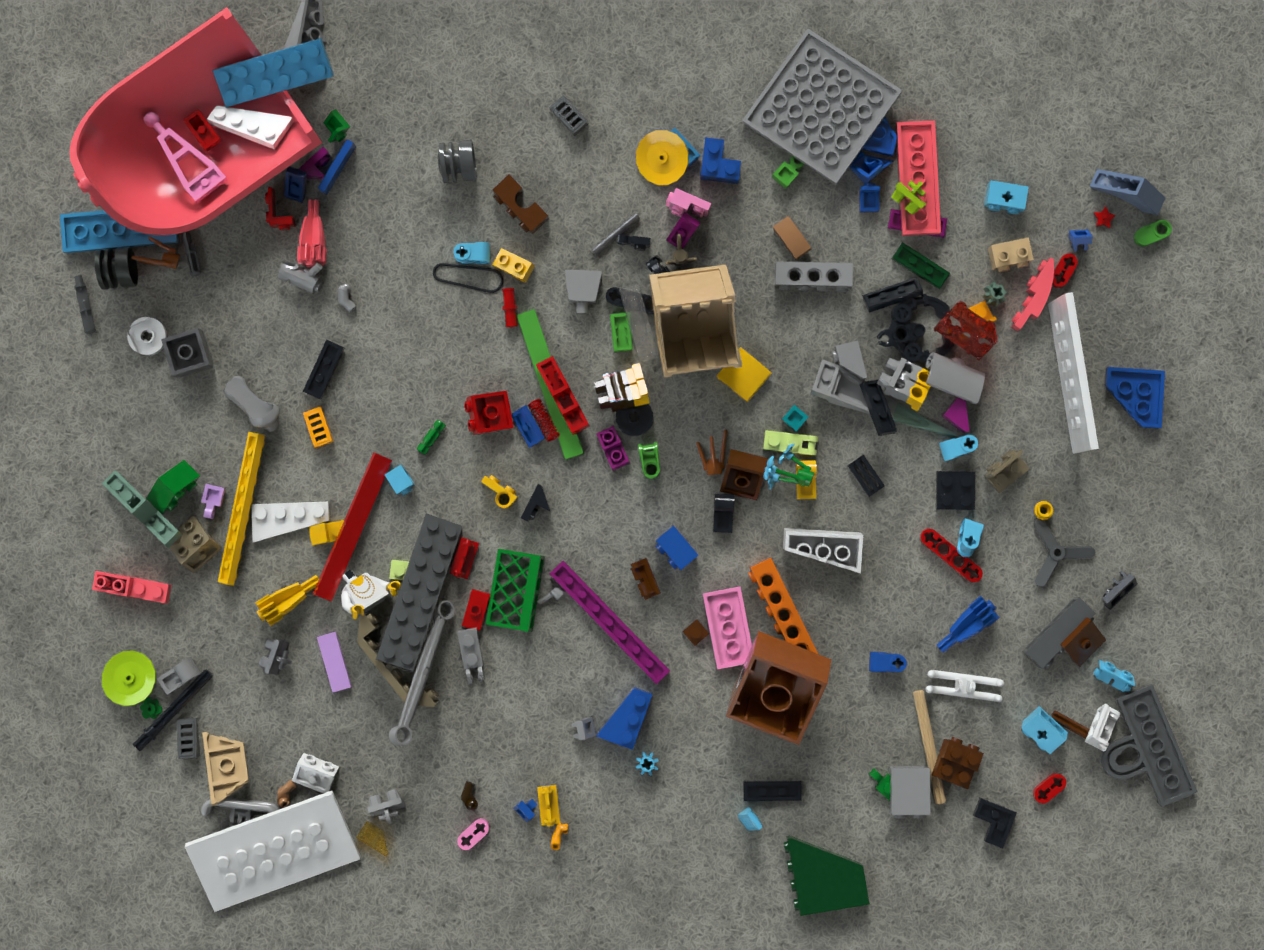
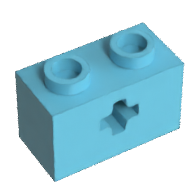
(1016, 194)
(1051, 733)

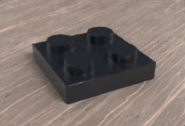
(955, 490)

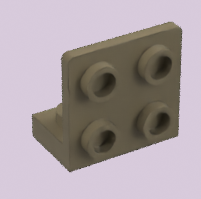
(1007, 471)
(194, 545)

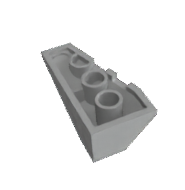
(306, 23)

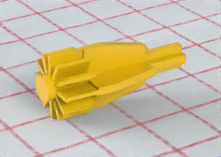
(278, 604)

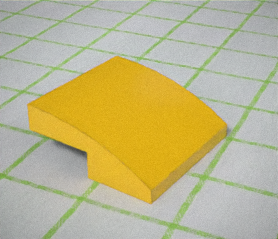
(746, 379)

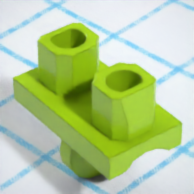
(902, 191)

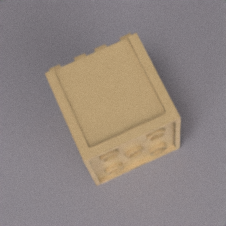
(695, 320)

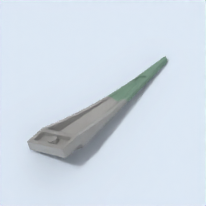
(844, 390)

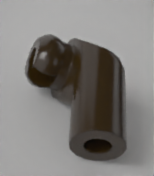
(467, 796)

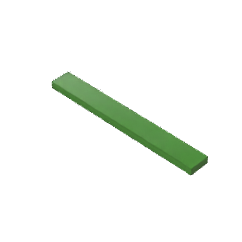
(538, 352)

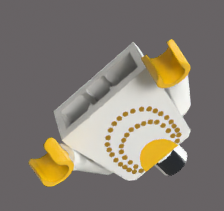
(365, 592)

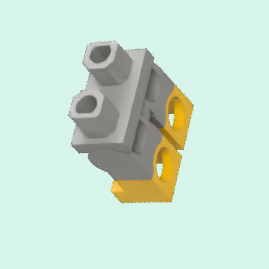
(906, 383)

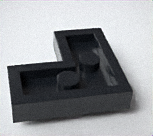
(999, 819)

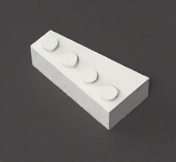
(830, 547)

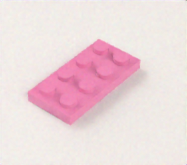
(728, 626)

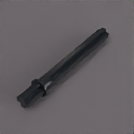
(153, 730)

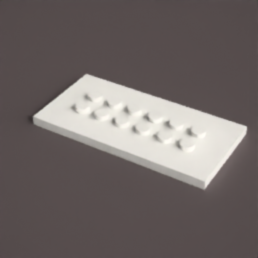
(1073, 374)
(272, 851)

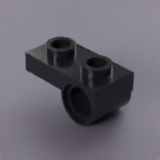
(723, 513)

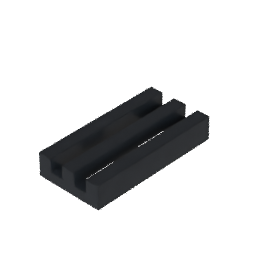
(872, 471)

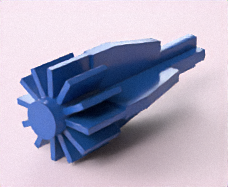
(971, 622)

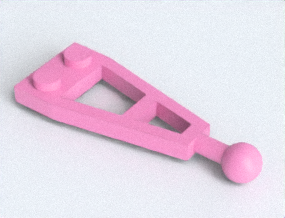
(204, 182)

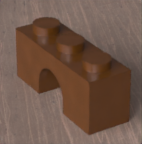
(531, 217)

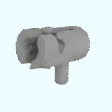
(301, 277)

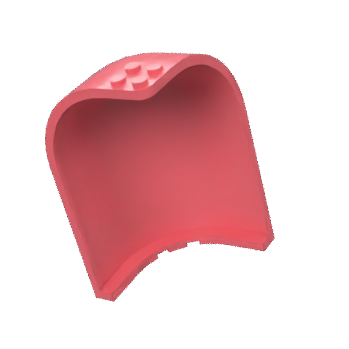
(125, 164)

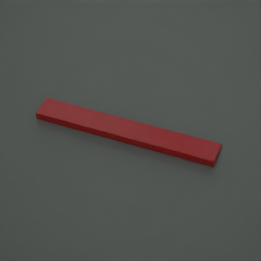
(352, 527)

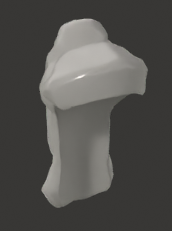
(260, 413)

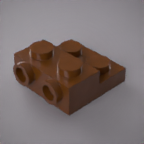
(957, 762)

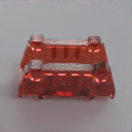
(971, 324)

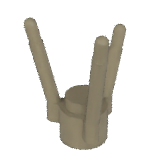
(680, 256)

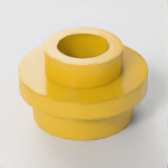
(1048, 507)

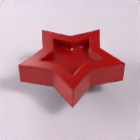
(1104, 217)

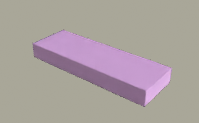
(334, 661)

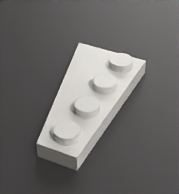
(252, 125)
(282, 518)

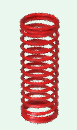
(551, 435)

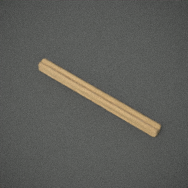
(929, 745)

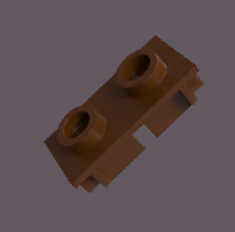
(648, 585)

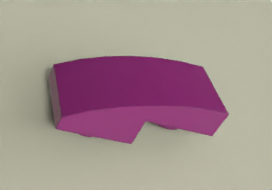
(613, 448)

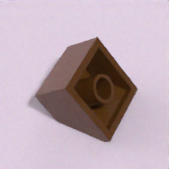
(743, 474)

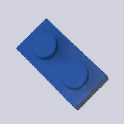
(527, 426)

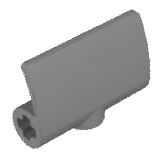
(955, 377)

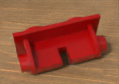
(464, 558)

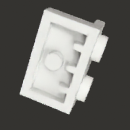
(315, 773)

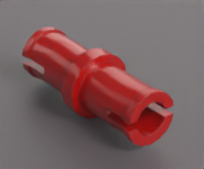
(509, 307)

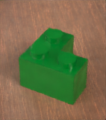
(172, 487)

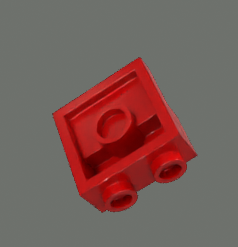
(488, 412)

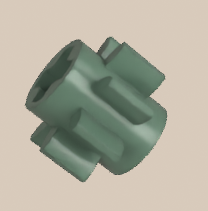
(999, 293)

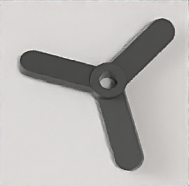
(1065, 552)

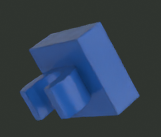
(1080, 237)
(524, 810)

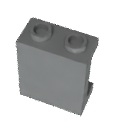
(909, 791)

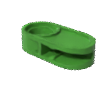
(1149, 234)

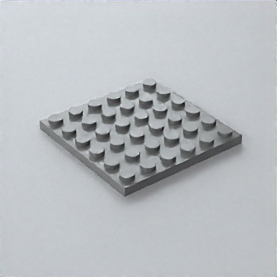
(822, 106)

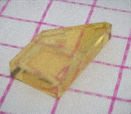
(373, 837)

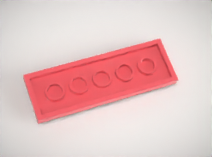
(919, 163)

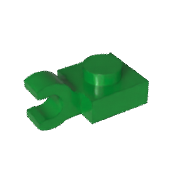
(883, 783)

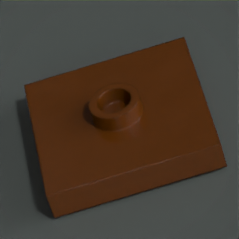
(1083, 642)

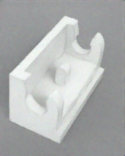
(1102, 727)

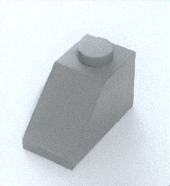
(850, 358)

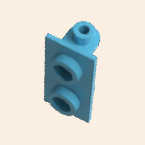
(1122, 679)

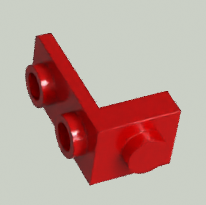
(284, 222)

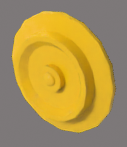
(662, 157)

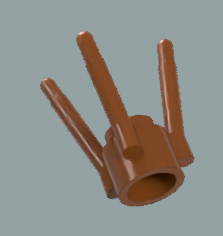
(169, 259)
(713, 466)

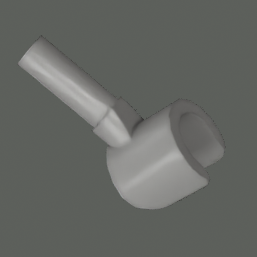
(557, 592)

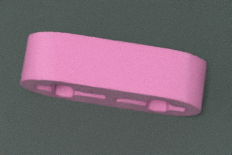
(470, 831)

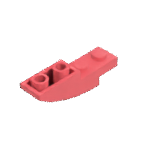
(1040, 289)
(132, 587)

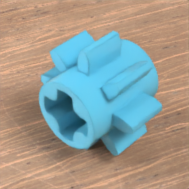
(644, 768)

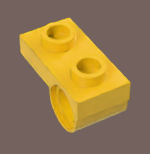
(513, 265)
(493, 483)
(806, 492)

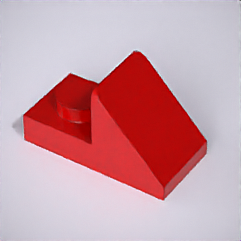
(202, 130)

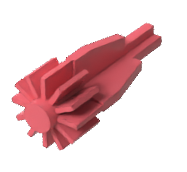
(312, 238)

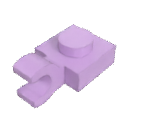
(212, 497)

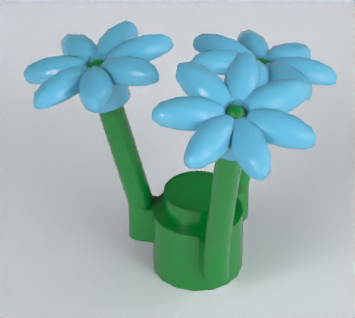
(802, 478)

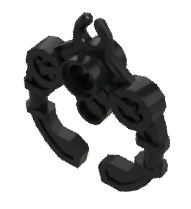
(912, 331)

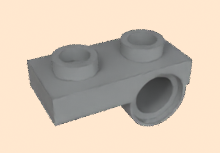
(179, 675)

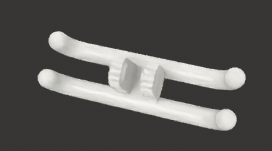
(964, 685)

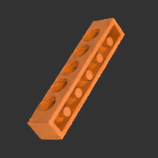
(756, 574)

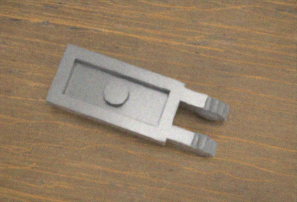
(471, 653)

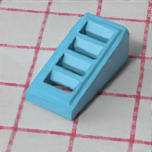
(749, 819)

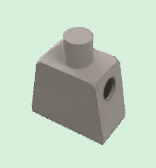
(583, 288)

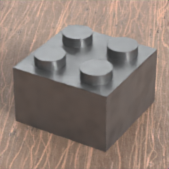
(187, 353)

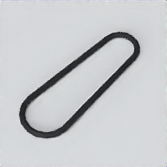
(468, 267)

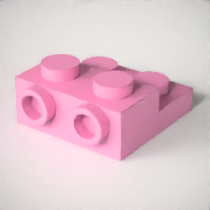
(683, 202)

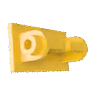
(548, 805)

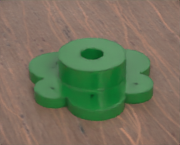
(156, 709)

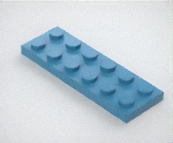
(273, 72)
(99, 231)

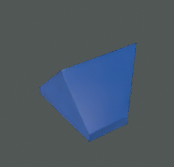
(868, 166)

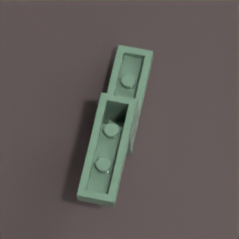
(142, 509)

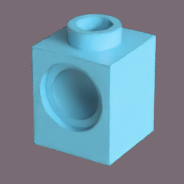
(400, 480)

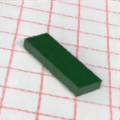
(920, 265)

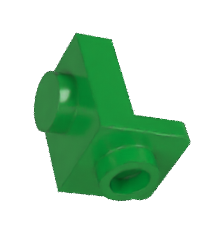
(337, 126)

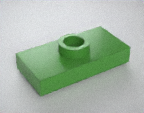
(621, 333)

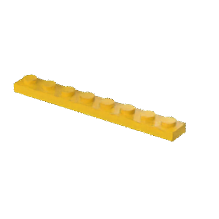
(241, 508)

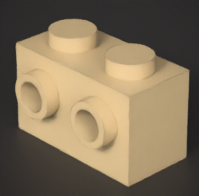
(1010, 254)

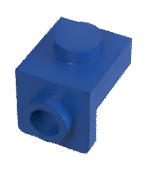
(869, 198)

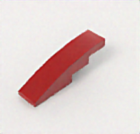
(562, 395)

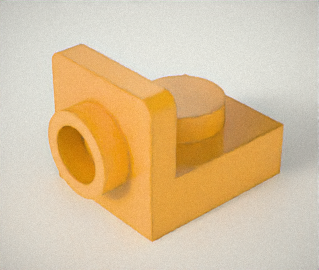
(983, 311)

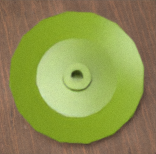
(128, 678)

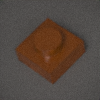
(695, 632)

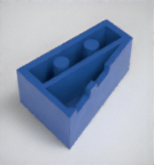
(627, 719)

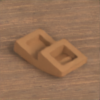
(792, 238)

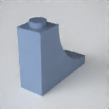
(1129, 188)

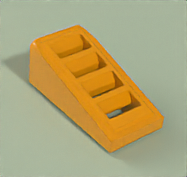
(318, 443)

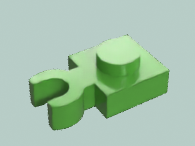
(787, 172)

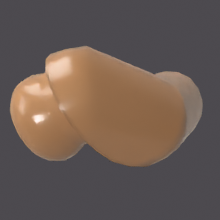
(283, 794)

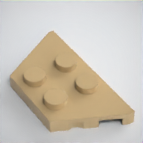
(225, 766)

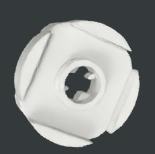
(137, 331)

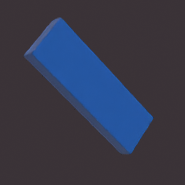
(337, 167)

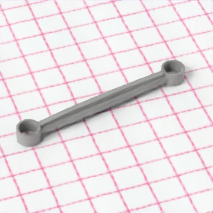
(421, 674)

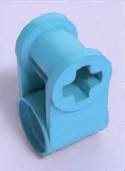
(475, 253)
(955, 447)
(969, 537)

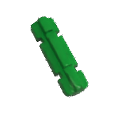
(431, 437)

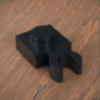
(637, 242)

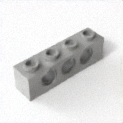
(843, 271)

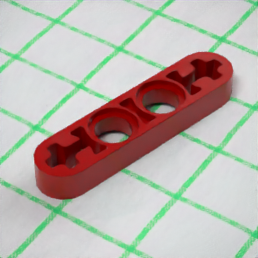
(949, 557)

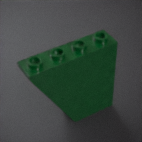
(824, 878)

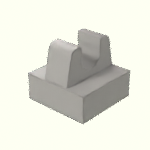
(584, 728)

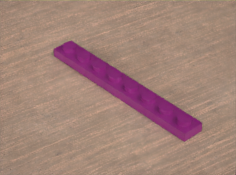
(609, 622)

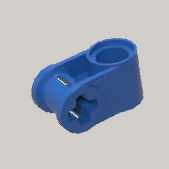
(884, 662)

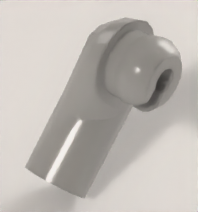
(343, 298)

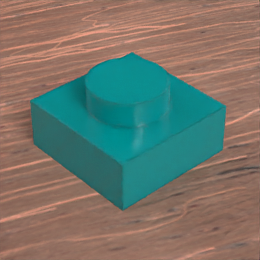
(795, 418)

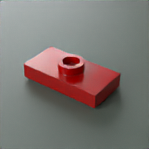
(476, 609)

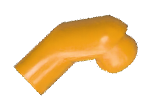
(556, 837)

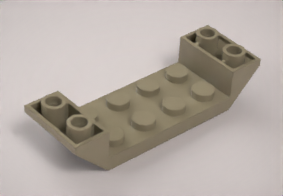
(369, 624)

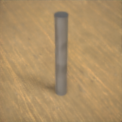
(618, 231)

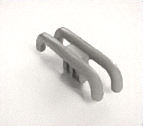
(240, 808)

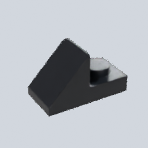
(537, 498)

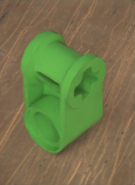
(649, 458)

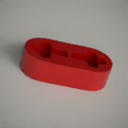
(1067, 272)
(1052, 792)

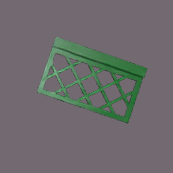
(531, 590)

